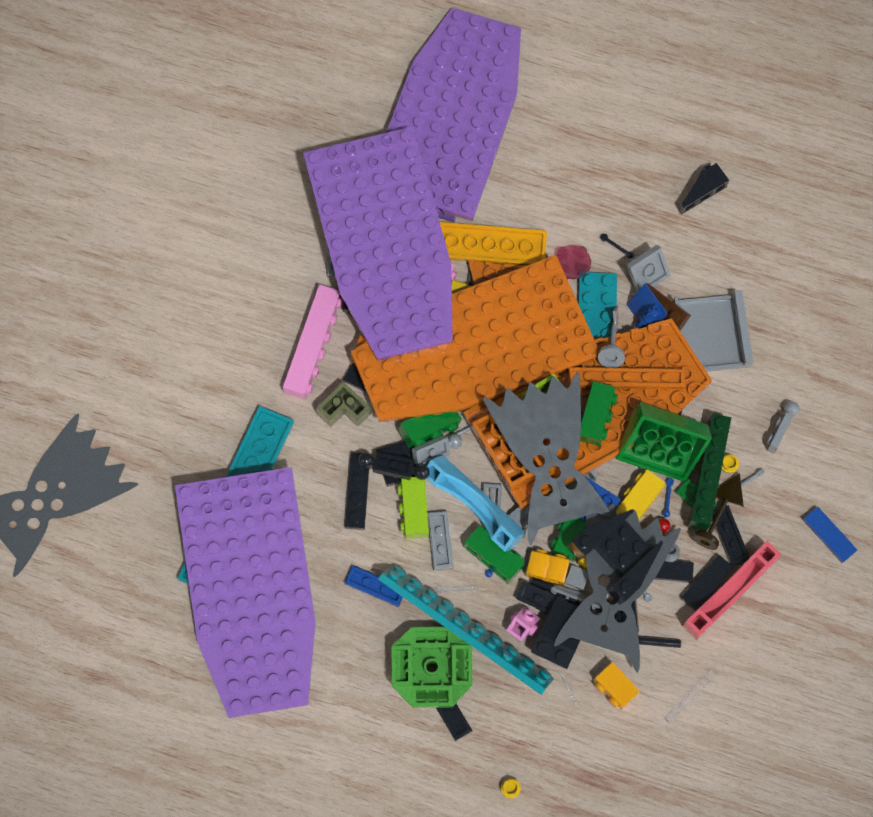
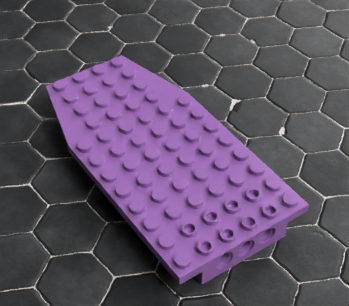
(460, 106)
(385, 241)
(250, 588)

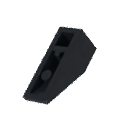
(708, 183)

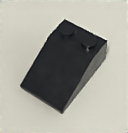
(544, 645)

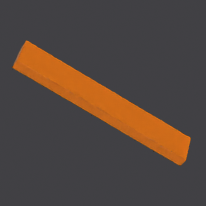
(630, 377)

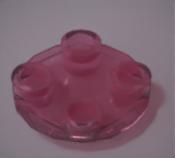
(574, 261)

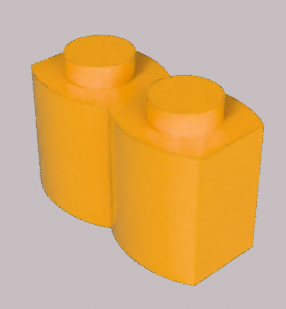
(547, 567)

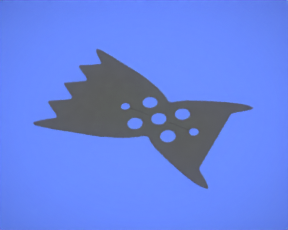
(525, 427)
(86, 483)
(619, 636)

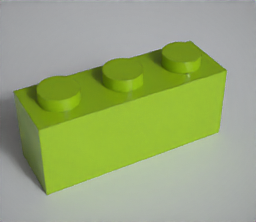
(414, 508)

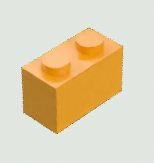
(616, 686)

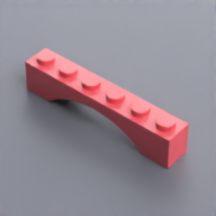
(732, 590)

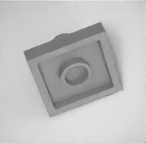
(648, 268)

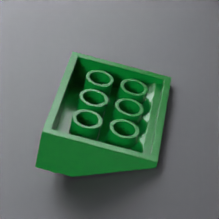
(663, 442)

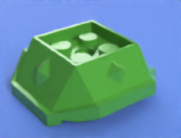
(436, 646)

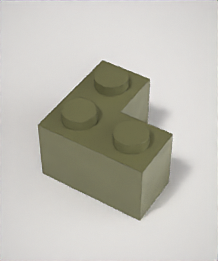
(343, 401)

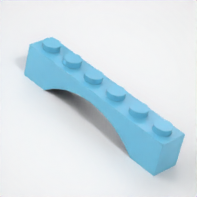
(500, 526)

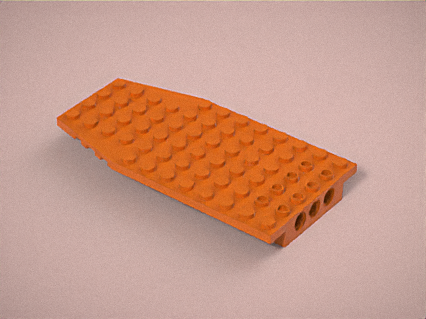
(502, 338)
(648, 347)

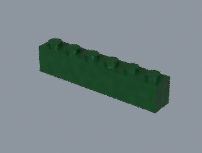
(709, 473)

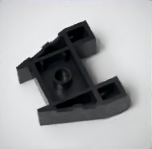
(622, 551)

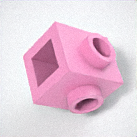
(523, 624)

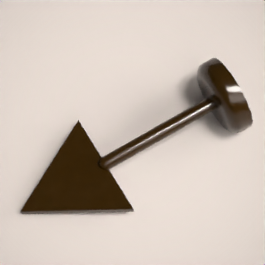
(728, 492)

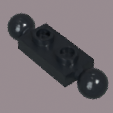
(393, 466)

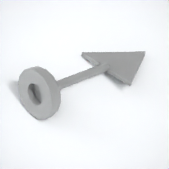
(612, 355)

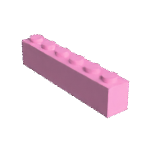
(312, 342)

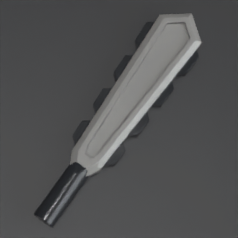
(564, 592)

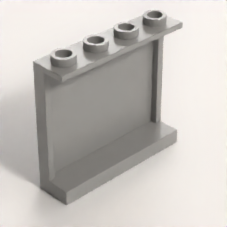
(718, 331)

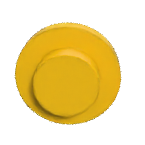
(730, 463)
(510, 788)

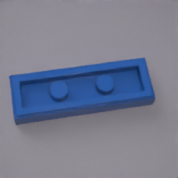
(830, 534)
(369, 584)

